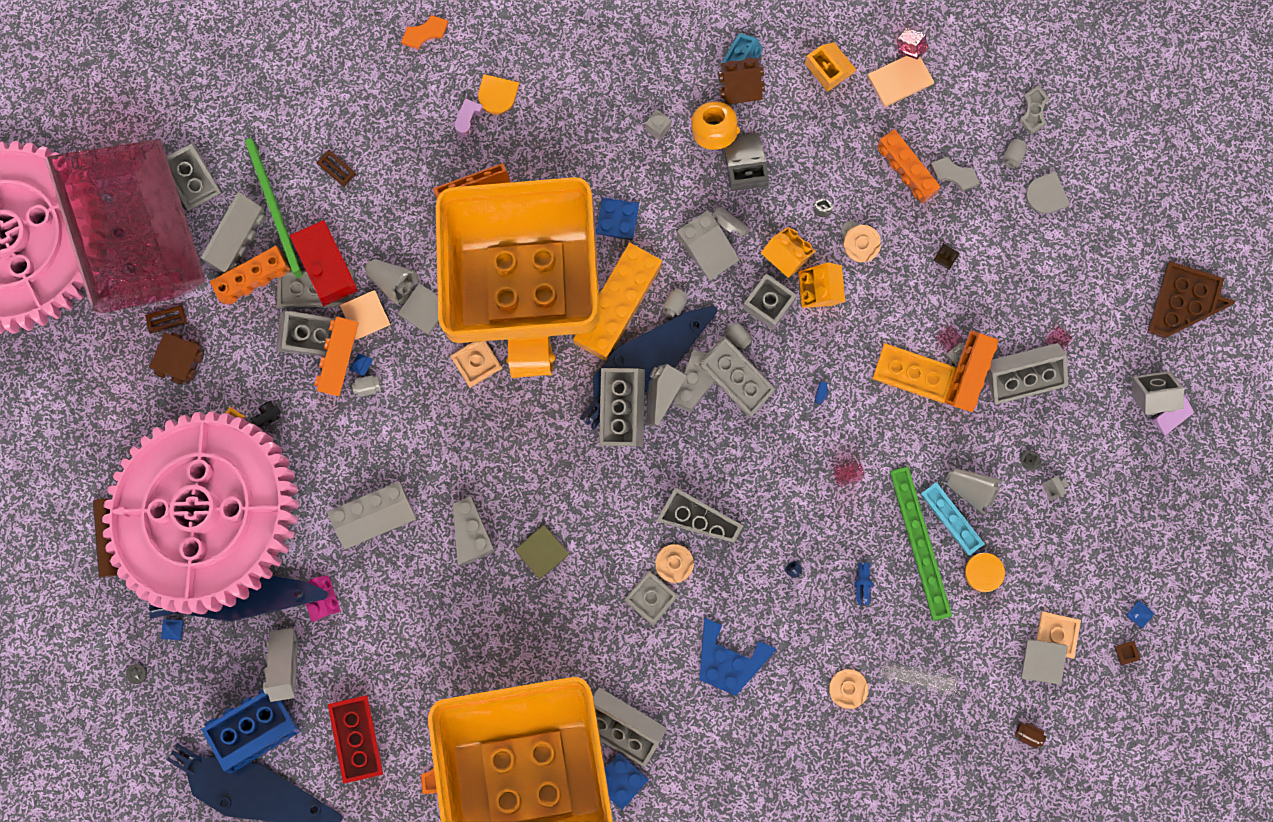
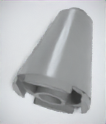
(392, 279)
(974, 488)

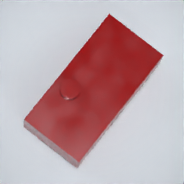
(323, 263)
(355, 739)

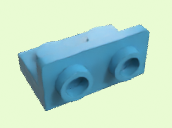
(743, 48)

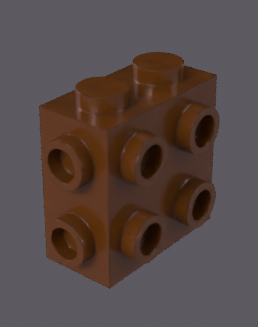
(741, 81)
(177, 358)

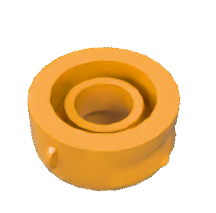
(714, 136)

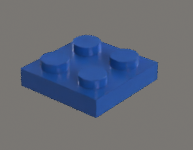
(617, 218)
(623, 781)

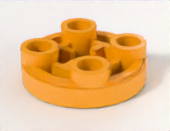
(984, 572)

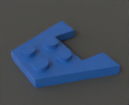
(727, 668)

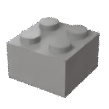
(769, 301)
(1158, 393)

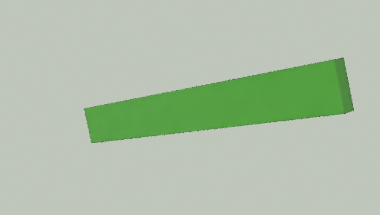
(273, 206)
(920, 544)

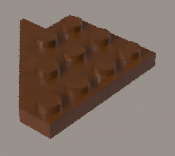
(1186, 299)

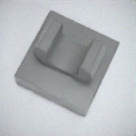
(955, 354)
(1055, 488)

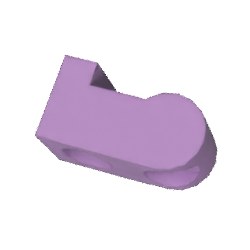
(466, 117)

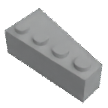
(693, 515)

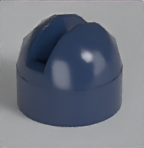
(794, 573)

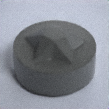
(823, 208)
(1030, 460)
(136, 674)

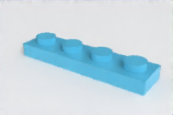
(952, 519)

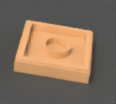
(368, 312)
(476, 362)
(1059, 630)

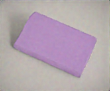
(1169, 420)

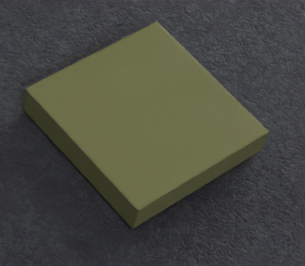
(541, 552)

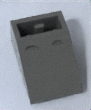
(746, 163)

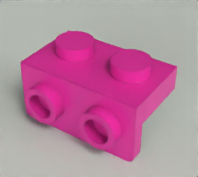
(326, 607)

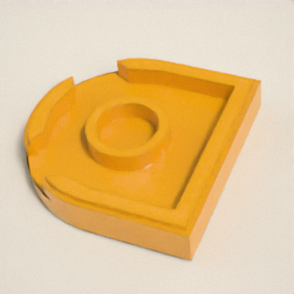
(497, 94)

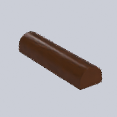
(105, 568)

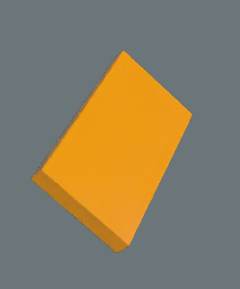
(914, 373)

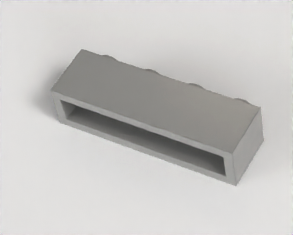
(281, 665)

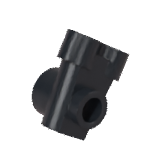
(268, 412)

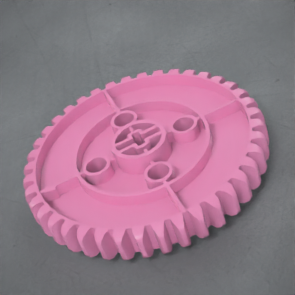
(45, 247)
(234, 551)

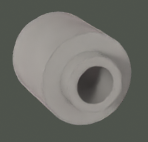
(1015, 153)
(675, 303)
(738, 335)
(366, 386)

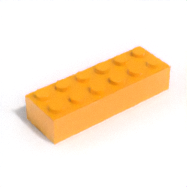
(620, 300)

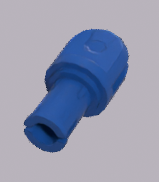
(863, 582)

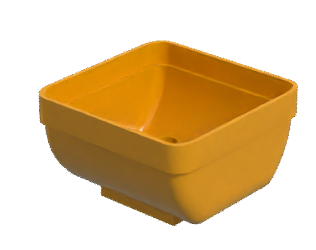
(518, 267)
(520, 755)

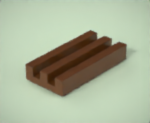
(347, 178)
(183, 321)

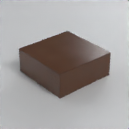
(1127, 653)

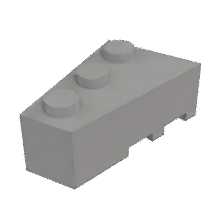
(695, 384)
(470, 533)

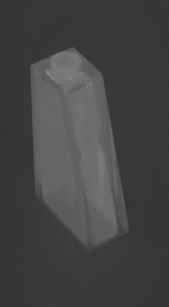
(920, 679)

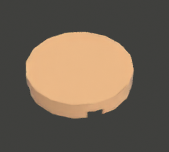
(862, 243)
(674, 570)
(842, 689)

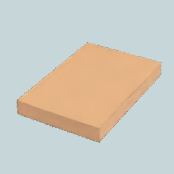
(900, 79)

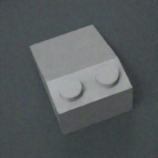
(192, 176)
(707, 245)
(303, 333)
(662, 389)

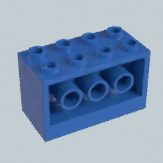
(254, 743)

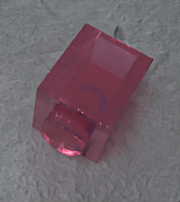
(912, 43)
(848, 473)

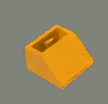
(829, 65)
(788, 251)
(821, 285)

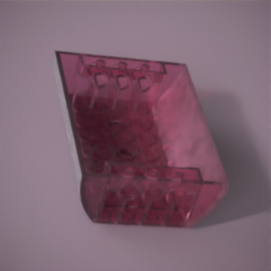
(142, 208)

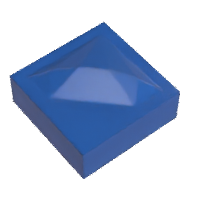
(361, 364)
(822, 393)
(1140, 614)
(172, 629)

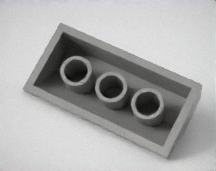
(234, 234)
(1027, 373)
(622, 407)
(371, 515)
(626, 728)

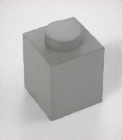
(658, 125)

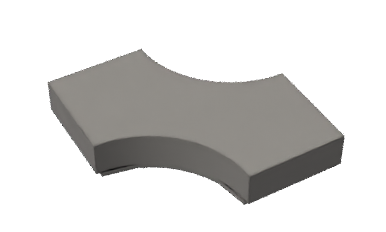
(1033, 118)
(963, 177)

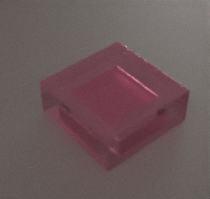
(1059, 336)
(949, 338)

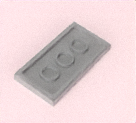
(300, 293)
(736, 376)

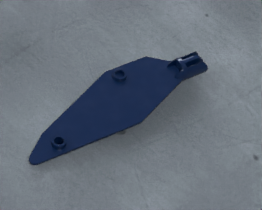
(655, 348)
(274, 595)
(250, 792)

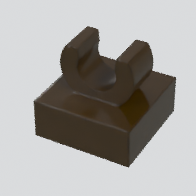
(946, 256)

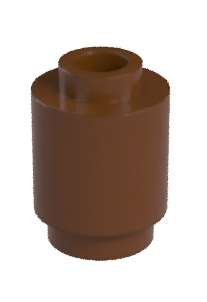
(1030, 735)

